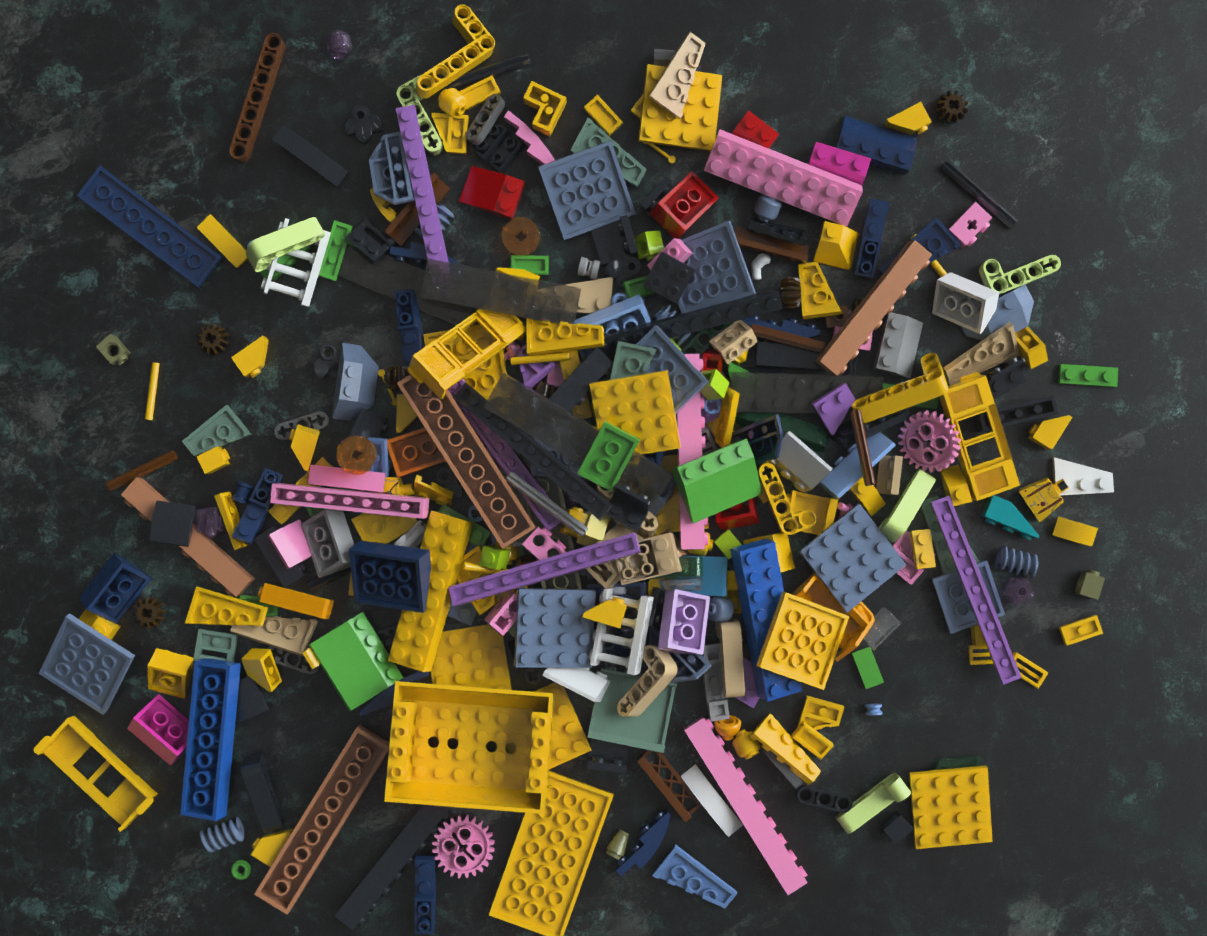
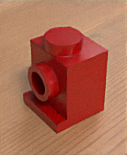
(713, 360)

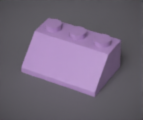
(683, 622)

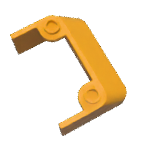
(859, 619)

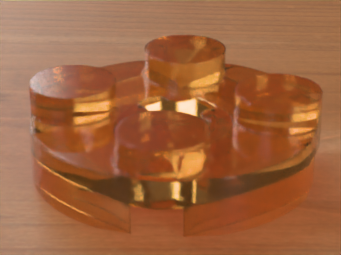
(524, 225)
(346, 450)

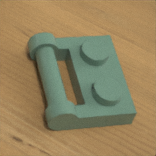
(215, 641)

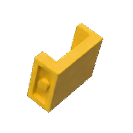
(822, 507)

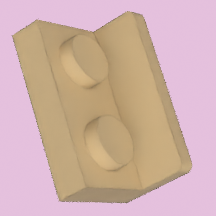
(734, 341)
(889, 475)

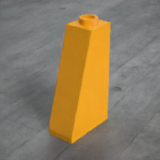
(295, 601)

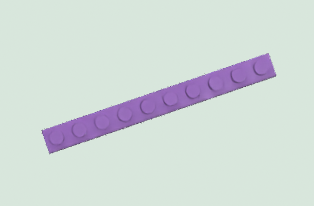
(421, 183)
(508, 459)
(544, 569)
(975, 590)

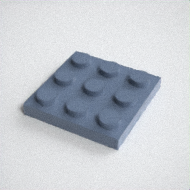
(954, 600)

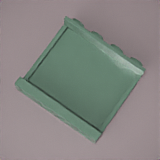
(642, 732)

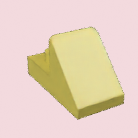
(595, 531)

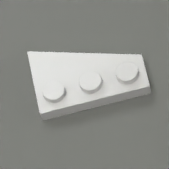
(1081, 478)

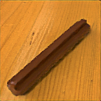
(788, 338)
(862, 447)
(142, 470)

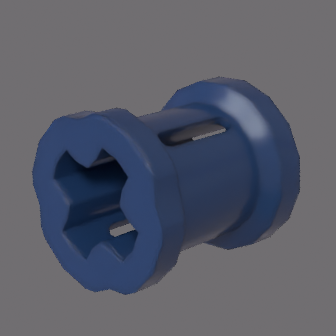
(242, 492)

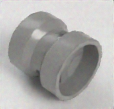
(593, 268)

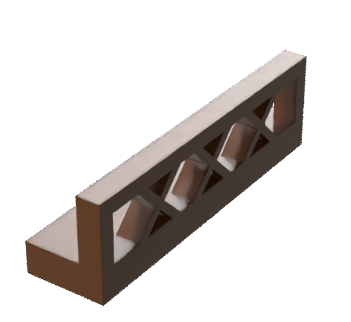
(402, 227)
(772, 246)
(664, 788)

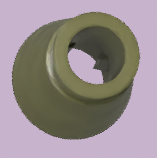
(618, 845)

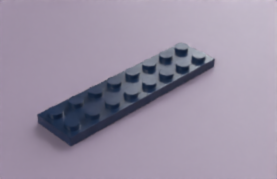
(149, 226)

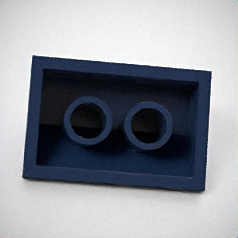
(114, 588)

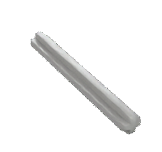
(546, 504)

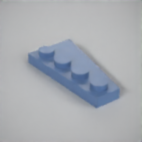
(686, 872)

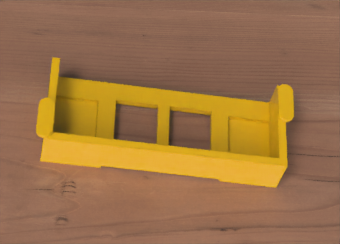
(442, 369)
(968, 399)
(70, 744)

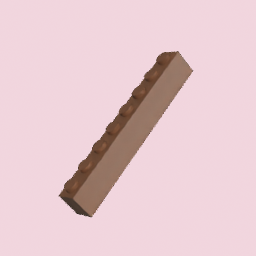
(873, 308)
(201, 548)

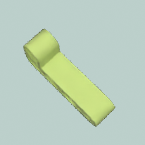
(423, 119)
(281, 242)
(1022, 273)
(907, 506)
(873, 802)

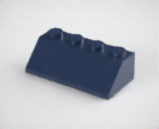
(884, 147)

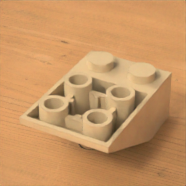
(656, 559)
(607, 573)

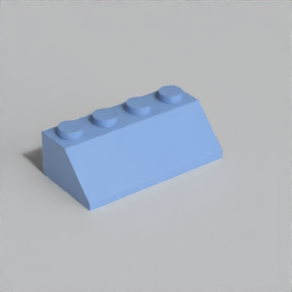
(617, 317)
(848, 468)

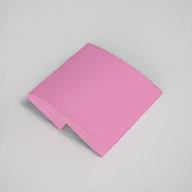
(291, 544)
(904, 549)

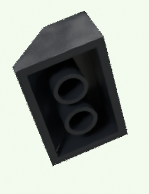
(369, 425)

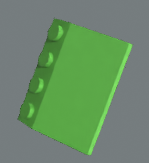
(718, 480)
(355, 661)

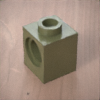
(106, 347)
(1090, 584)

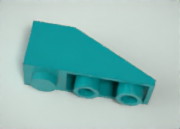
(1006, 514)

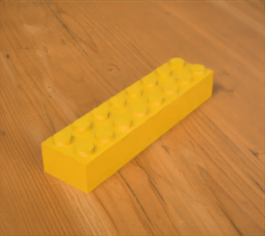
(418, 632)

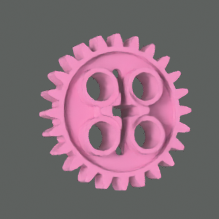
(939, 429)
(477, 836)

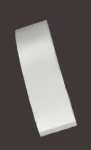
(711, 800)

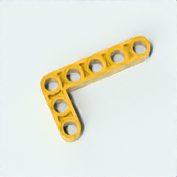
(459, 58)
(905, 394)

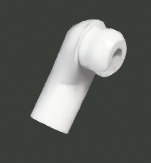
(756, 265)

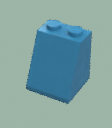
(715, 576)

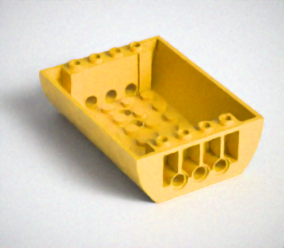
(469, 773)

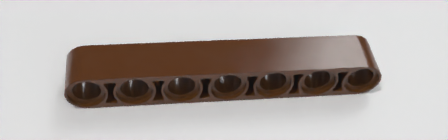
(255, 88)

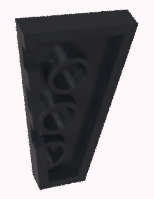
(845, 434)

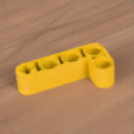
(781, 496)

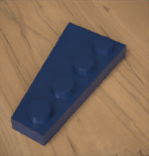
(933, 238)

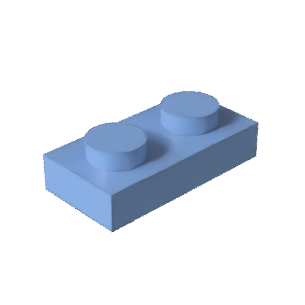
(381, 463)

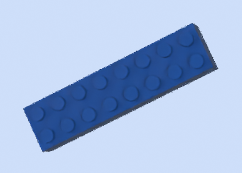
(759, 592)
(210, 739)

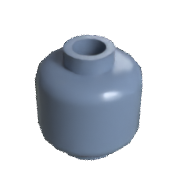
(767, 208)
(720, 609)

